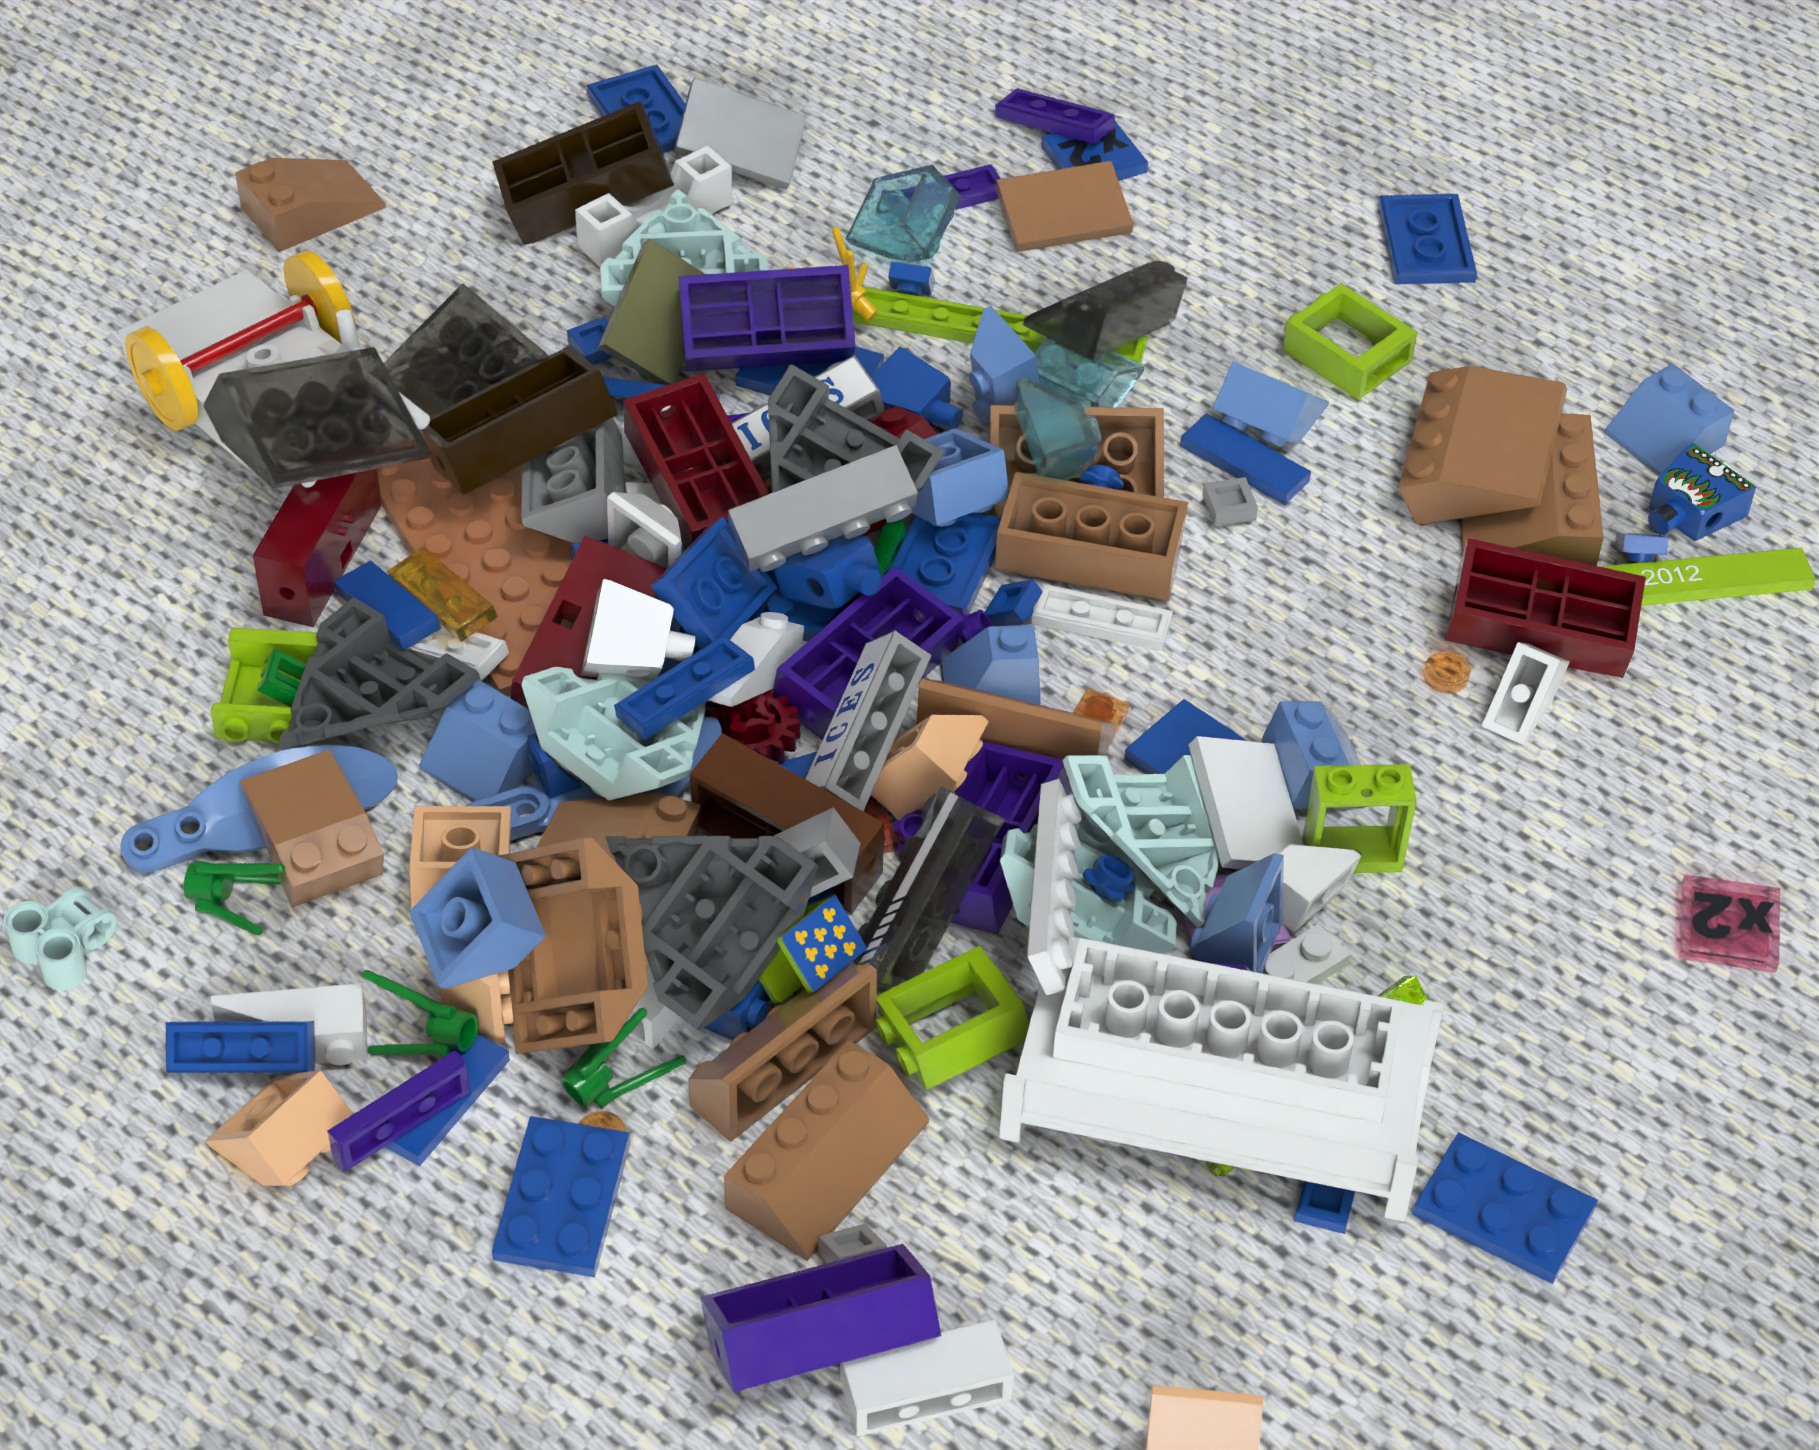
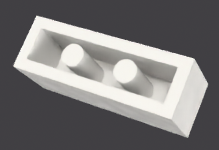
(928, 1378)

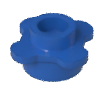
(1102, 476)
(1110, 878)

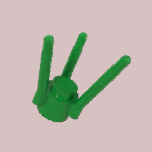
(214, 882)
(446, 1025)
(589, 1076)

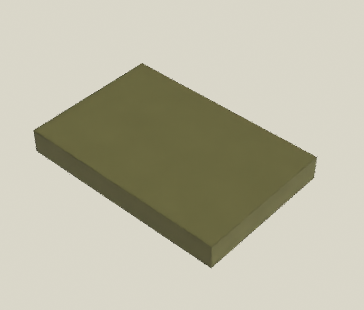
(647, 318)

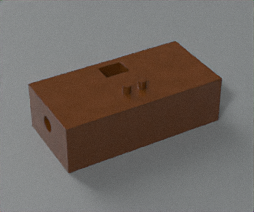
(755, 797)

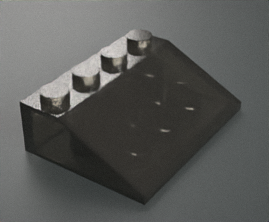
(459, 353)
(315, 418)

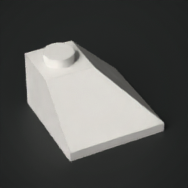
(643, 528)

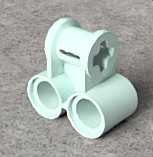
(59, 935)

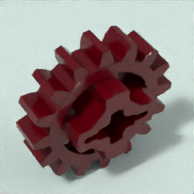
(756, 727)

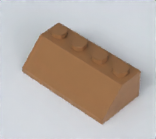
(1090, 536)
(1018, 722)
(784, 1051)
(824, 1150)

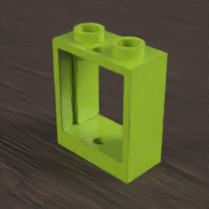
(1351, 374)
(1390, 785)
(964, 1045)

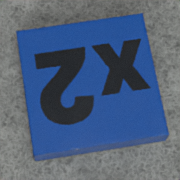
(1113, 147)

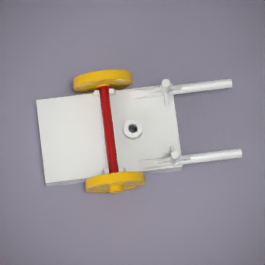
(239, 328)

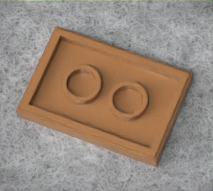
(1064, 206)

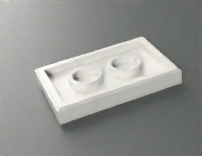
(1244, 799)

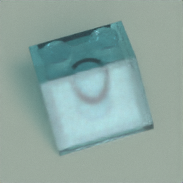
(905, 215)
(1087, 381)
(1055, 430)

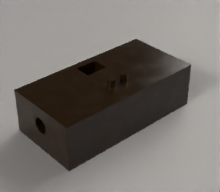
(578, 166)
(517, 419)

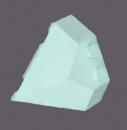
(689, 235)
(581, 732)
(1155, 822)
(1128, 923)

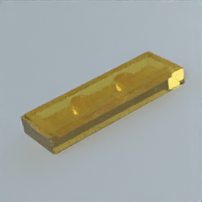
(444, 593)

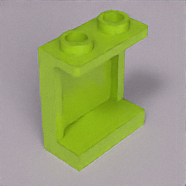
(244, 710)

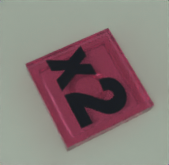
(1729, 923)

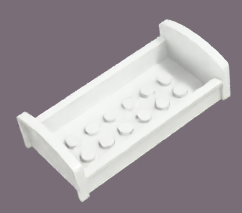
(1229, 1069)

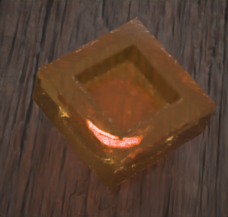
(1103, 707)

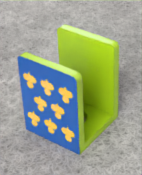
(812, 950)

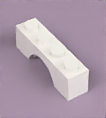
(607, 223)

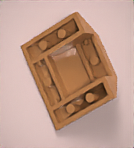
(593, 959)

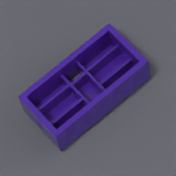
(798, 306)
(823, 666)
(996, 785)
(820, 1317)

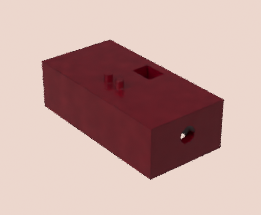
(683, 450)
(313, 544)
(575, 602)
(1546, 602)

